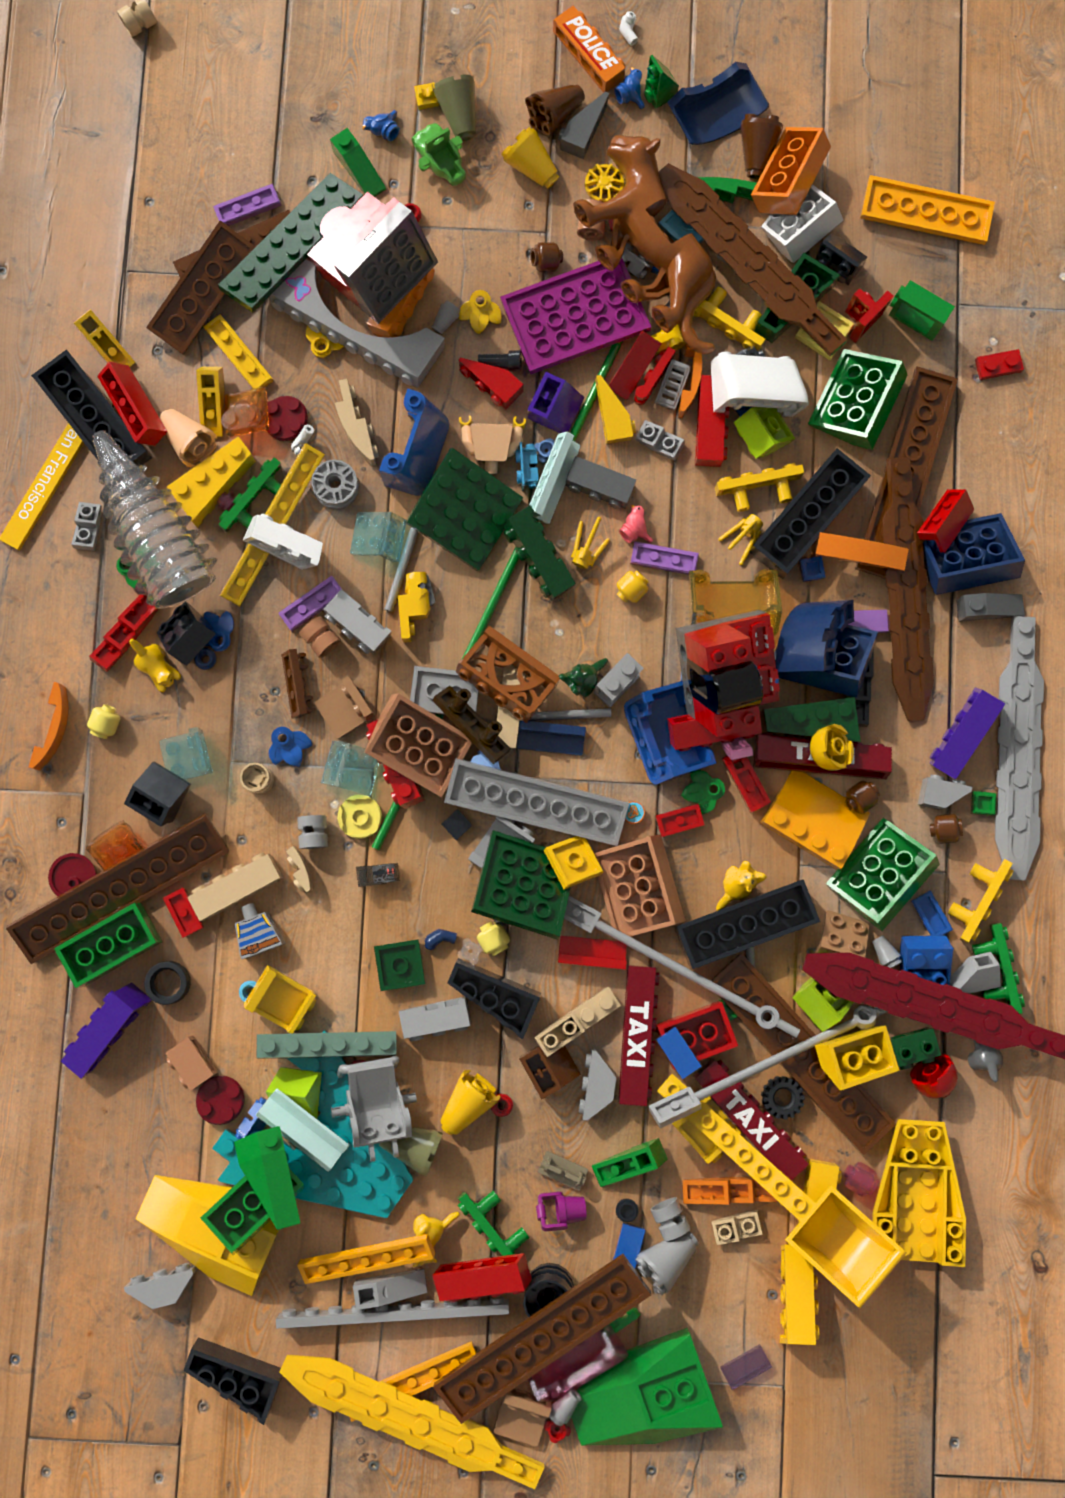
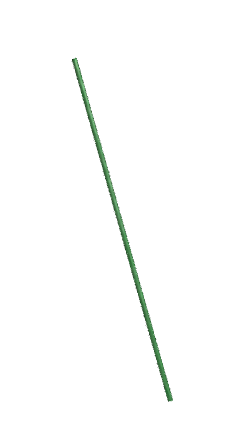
(508, 571)

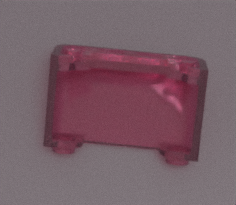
(579, 1365)

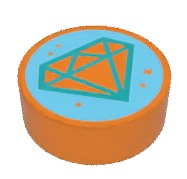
(634, 813)

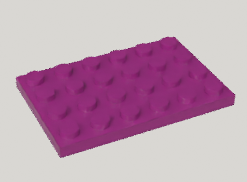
(573, 315)

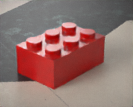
(703, 1029)

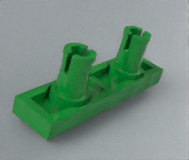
(255, 486)
(1005, 958)
(478, 1213)

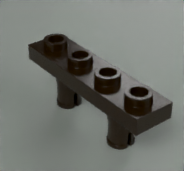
(481, 734)

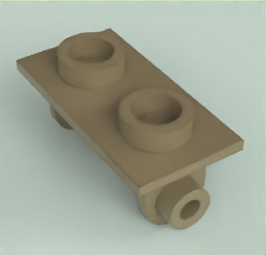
(563, 1170)

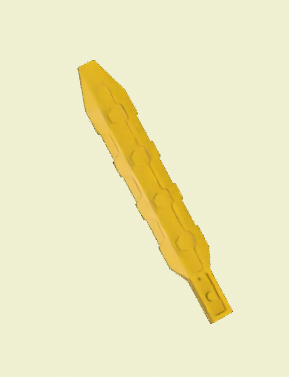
(407, 1418)

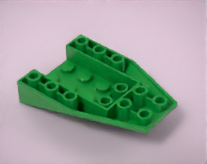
(648, 1396)

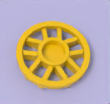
(603, 182)

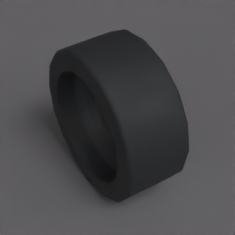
(150, 985)

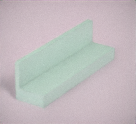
(554, 477)
(302, 1129)

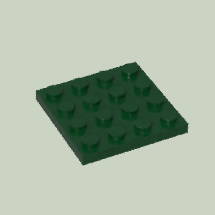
(464, 509)
(520, 887)

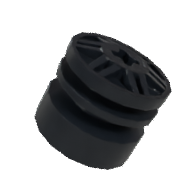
(540, 1289)

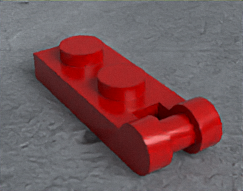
(653, 376)
(747, 783)

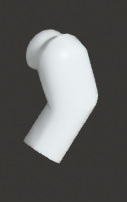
(626, 28)
(302, 438)

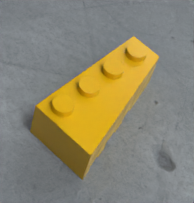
(207, 481)
(798, 1297)

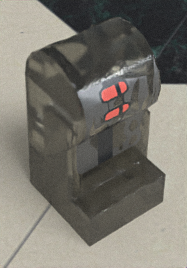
(377, 874)

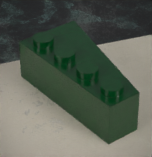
(538, 554)
(810, 717)

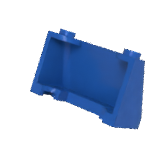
(417, 465)
(649, 726)

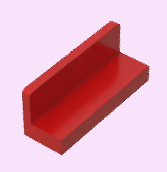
(947, 518)
(592, 952)

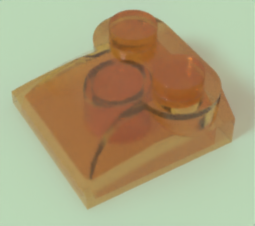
(246, 412)
(114, 845)

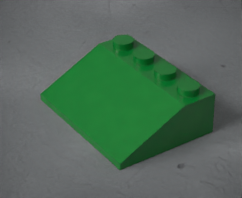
(859, 397)
(883, 873)

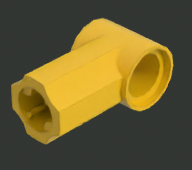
(672, 339)

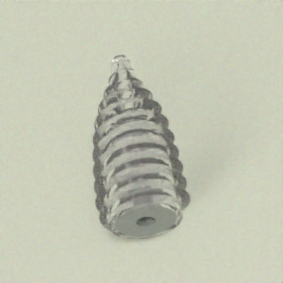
(149, 530)

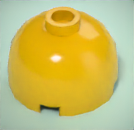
(831, 748)

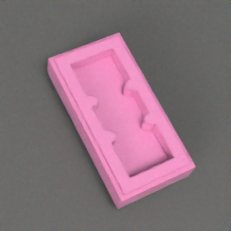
(737, 749)

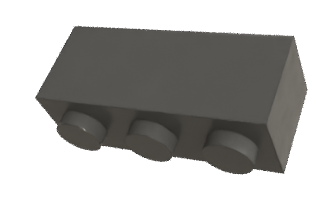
(600, 483)

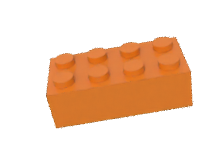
(791, 170)

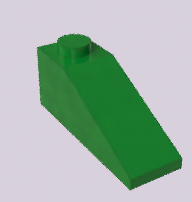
(356, 163)
(630, 1162)

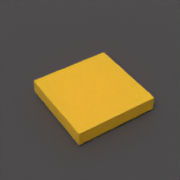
(573, 861)

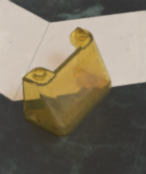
(730, 598)

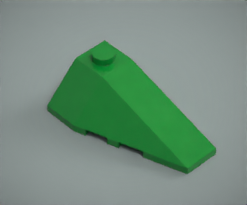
(267, 1170)

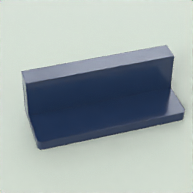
(551, 738)

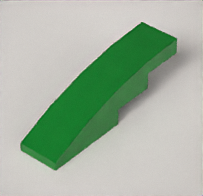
(729, 188)

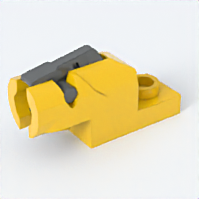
(415, 604)

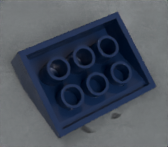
(977, 557)
(851, 663)

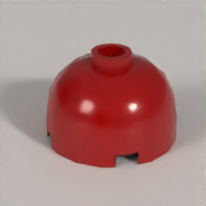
(935, 1078)

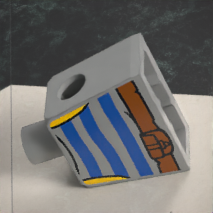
(256, 933)

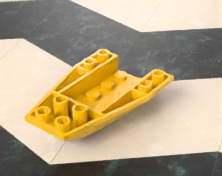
(921, 1195)
(174, 1213)

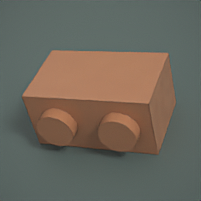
(190, 1063)

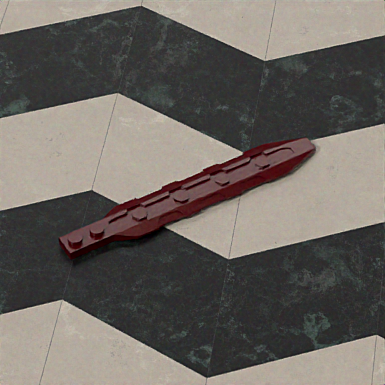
(929, 1002)

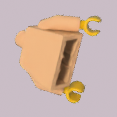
(491, 441)

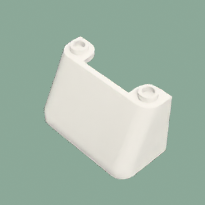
(757, 383)

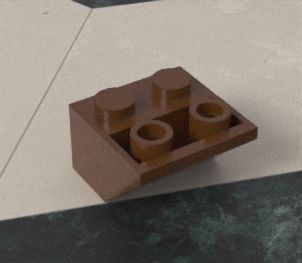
(549, 1072)

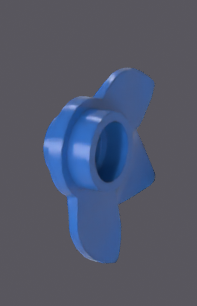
(223, 627)
(290, 749)

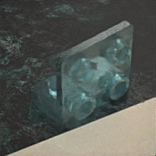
(378, 535)
(186, 754)
(350, 768)

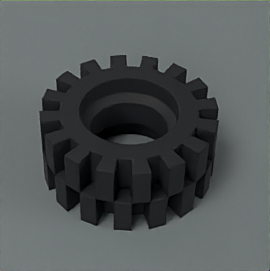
(796, 1097)

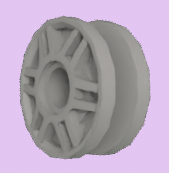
(335, 471)

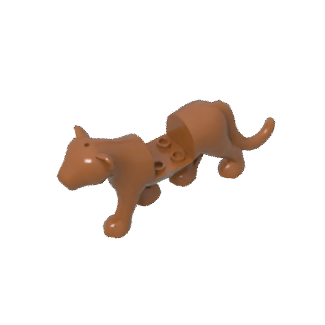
(683, 266)

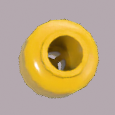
(632, 586)

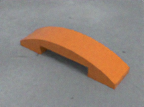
(687, 397)
(41, 756)

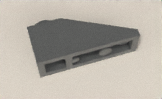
(582, 127)
(989, 606)

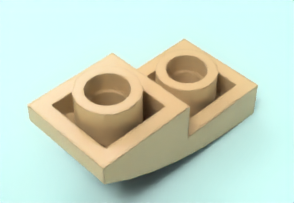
(303, 876)
(737, 1226)

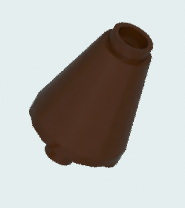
(552, 107)
(759, 141)

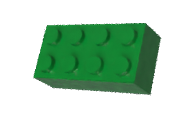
(108, 945)
(240, 1214)

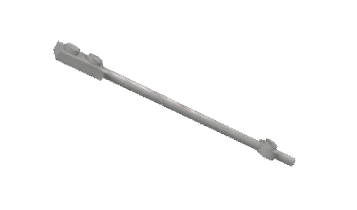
(588, 919)
(687, 1102)

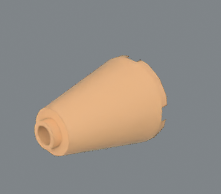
(188, 438)

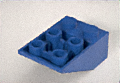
(927, 957)

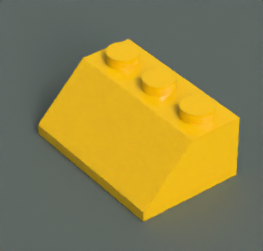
(858, 1057)

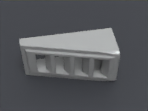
(679, 368)

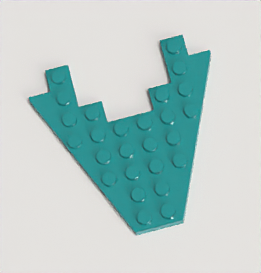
(353, 1180)

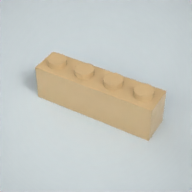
(234, 887)

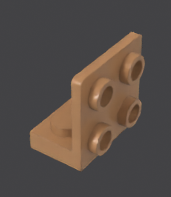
(344, 708)
(843, 935)
(522, 1417)

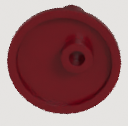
(286, 418)
(69, 872)
(220, 1100)

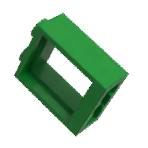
(920, 309)

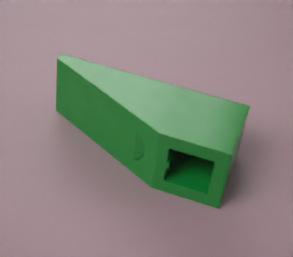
(659, 83)

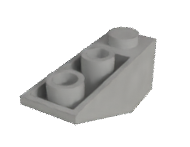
(388, 1288)

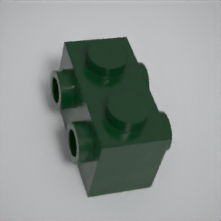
(916, 1047)

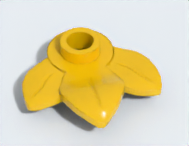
(480, 314)
(320, 339)

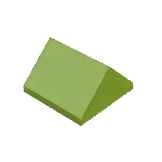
(299, 1086)

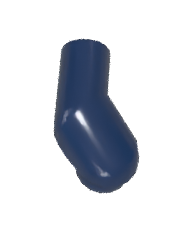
(437, 937)

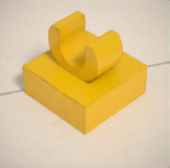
(425, 96)

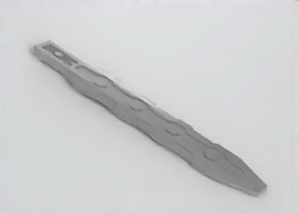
(1019, 751)

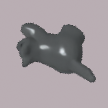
(986, 1059)

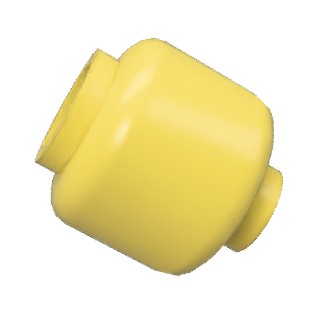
(103, 721)
(493, 938)

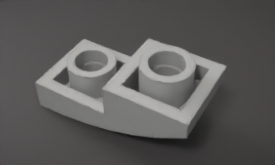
(658, 440)
(87, 526)

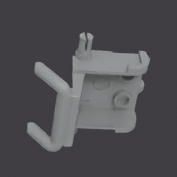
(375, 1104)

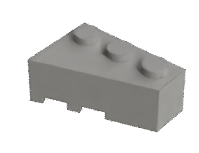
(356, 623)
(435, 1018)

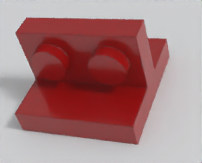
(866, 311)

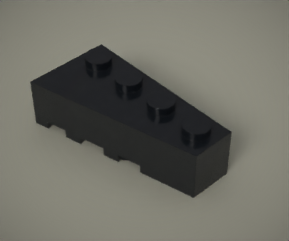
(496, 995)
(236, 1376)

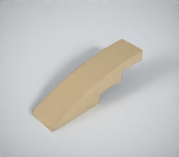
(505, 717)

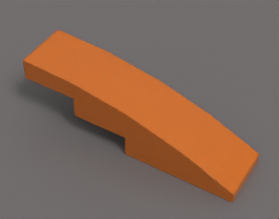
(862, 551)
(724, 1191)

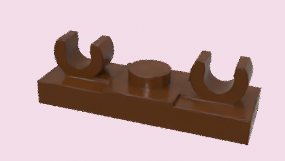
(295, 683)

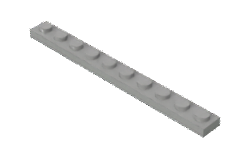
(404, 1311)

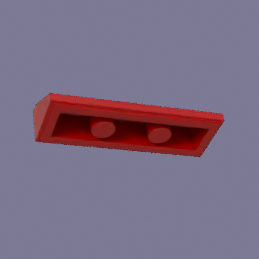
(634, 365)

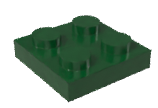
(399, 965)

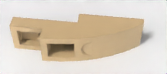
(355, 426)
(577, 1021)

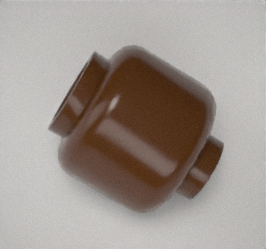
(546, 256)
(862, 797)
(946, 828)

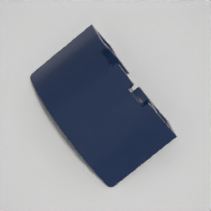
(720, 107)
(810, 633)

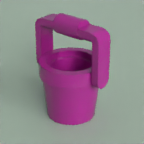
(568, 1210)

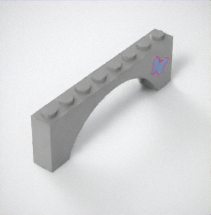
(404, 356)

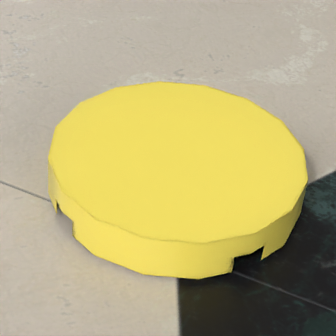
(359, 816)

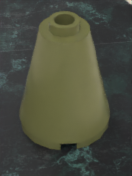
(458, 104)
(417, 1150)

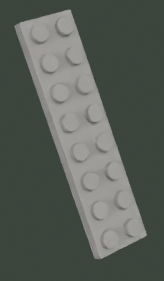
(536, 802)

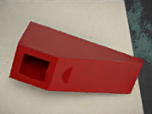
(497, 382)

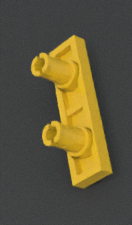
(732, 328)
(768, 477)
(993, 882)

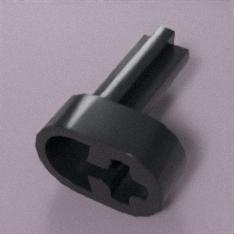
(512, 360)

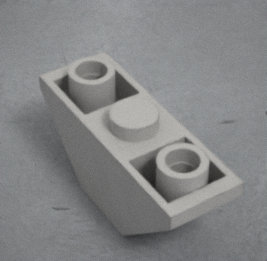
(598, 1086)
(161, 1288)

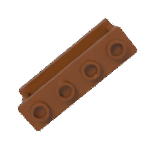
(507, 695)

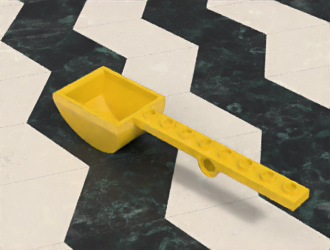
(830, 1232)

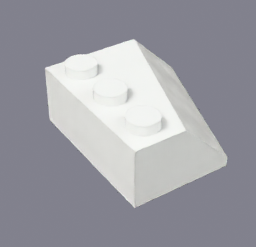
(802, 231)
(283, 542)

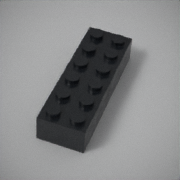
(85, 405)
(810, 513)
(747, 924)

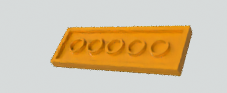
(927, 210)

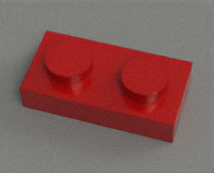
(999, 364)
(679, 820)
(183, 912)

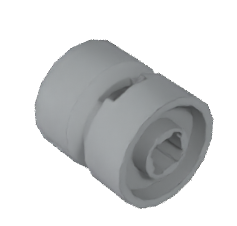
(316, 839)
(669, 1216)

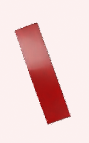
(129, 626)

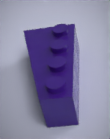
(966, 732)
(104, 1029)

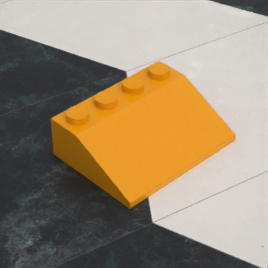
(815, 819)

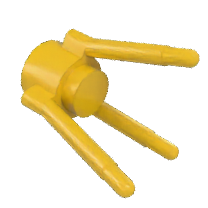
(750, 527)
(582, 557)

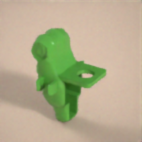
(440, 153)

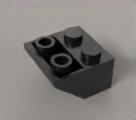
(841, 258)
(185, 633)
(157, 794)

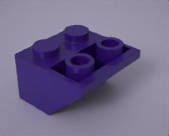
(555, 404)

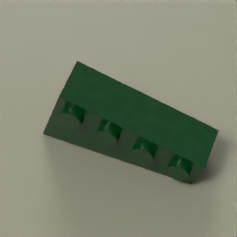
(816, 276)

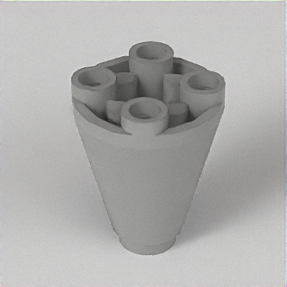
(666, 1261)

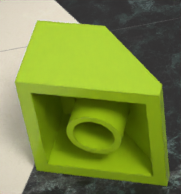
(763, 431)
(821, 1005)

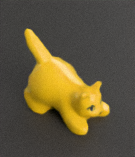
(152, 662)
(739, 883)
(432, 1227)

